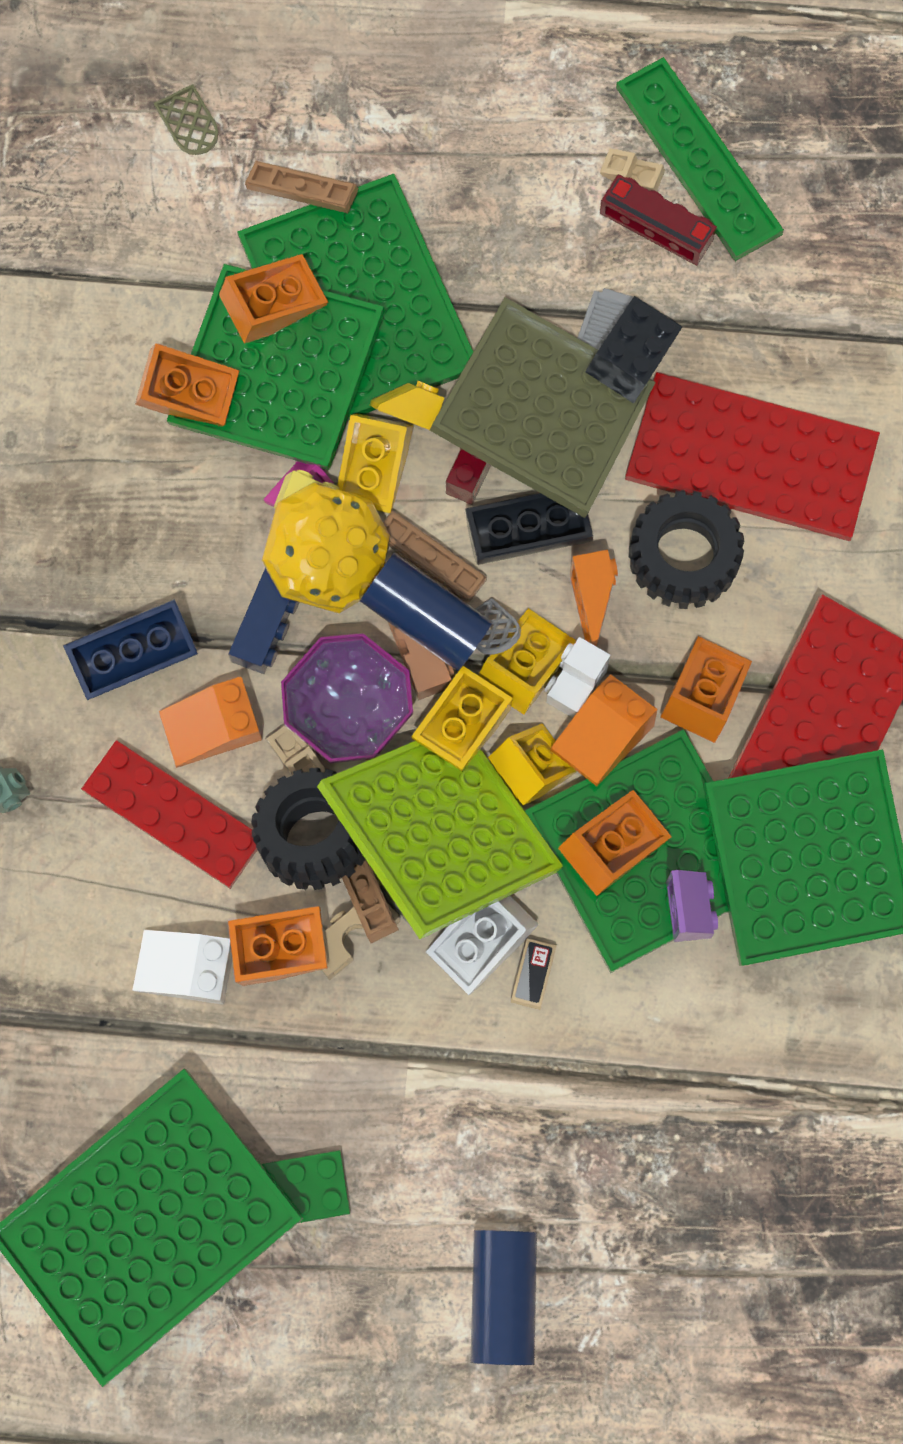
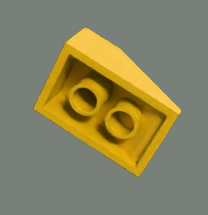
(374, 459)
(529, 663)
(463, 718)

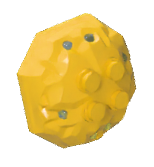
(325, 547)

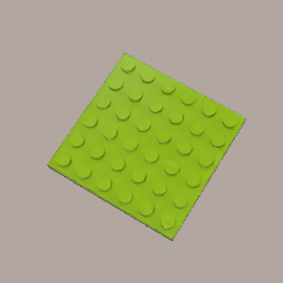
(438, 834)

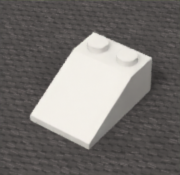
(481, 942)
(184, 966)

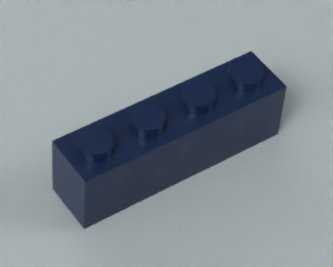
(262, 627)

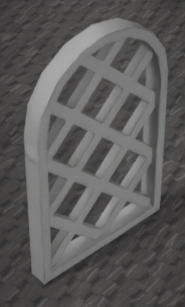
(505, 643)

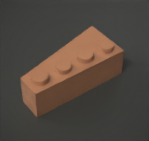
(427, 672)

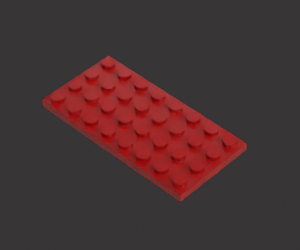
(753, 456)
(831, 694)

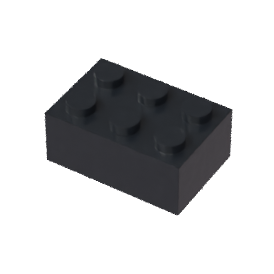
(633, 349)

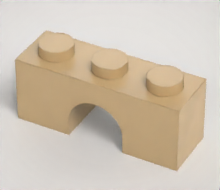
(334, 939)

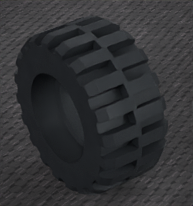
(694, 514)
(296, 864)

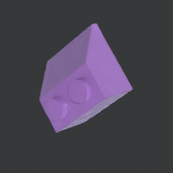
(690, 905)

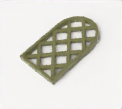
(177, 96)

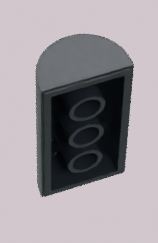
(523, 528)

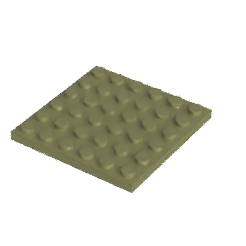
(537, 410)

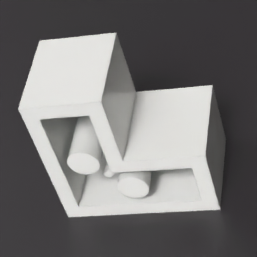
(581, 674)

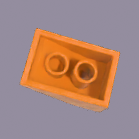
(271, 297)
(186, 386)
(592, 584)
(706, 689)
(210, 722)
(605, 730)
(614, 842)
(277, 945)

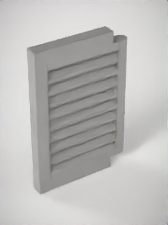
(602, 316)

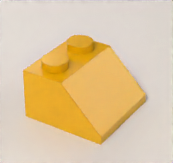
(411, 403)
(529, 764)

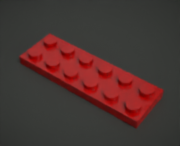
(172, 814)

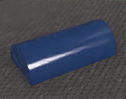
(426, 611)
(130, 649)
(503, 1297)

